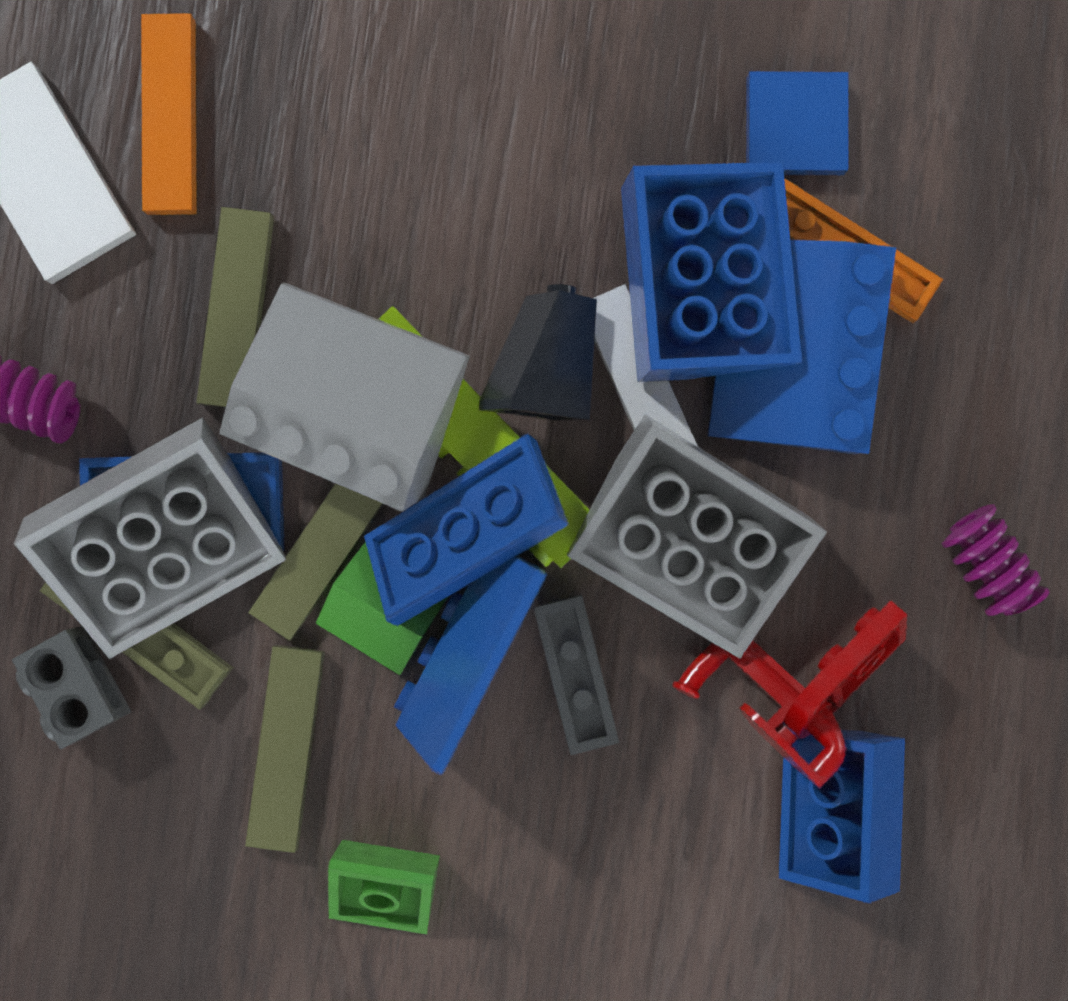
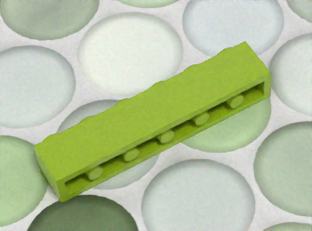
(480, 434)

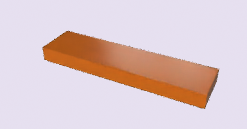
(168, 114)
(813, 220)

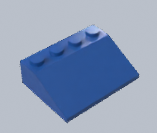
(709, 270)
(842, 329)
(465, 659)

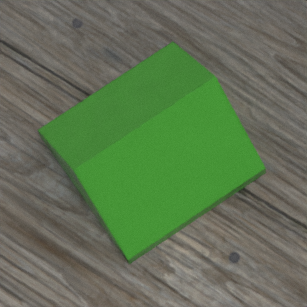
(357, 617)
(382, 886)

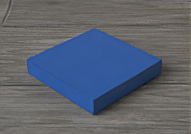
(798, 121)

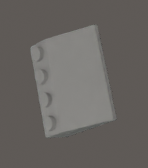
(345, 397)
(694, 537)
(150, 539)

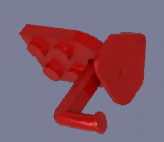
(808, 708)

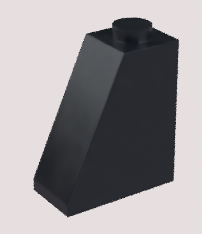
(546, 359)

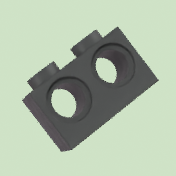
(83, 678)

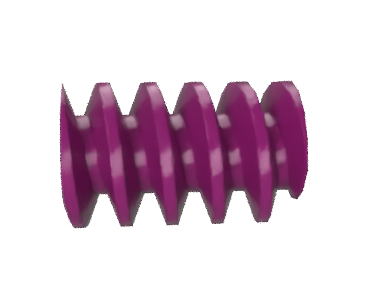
(37, 403)
(995, 563)

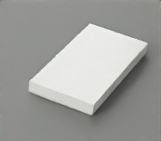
(51, 181)

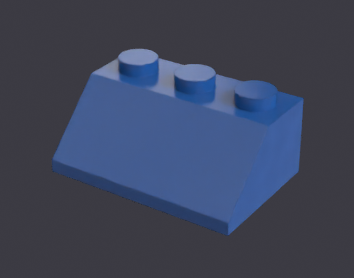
(851, 827)

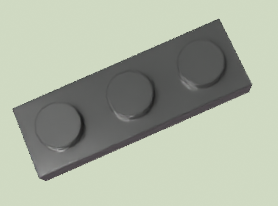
(576, 675)

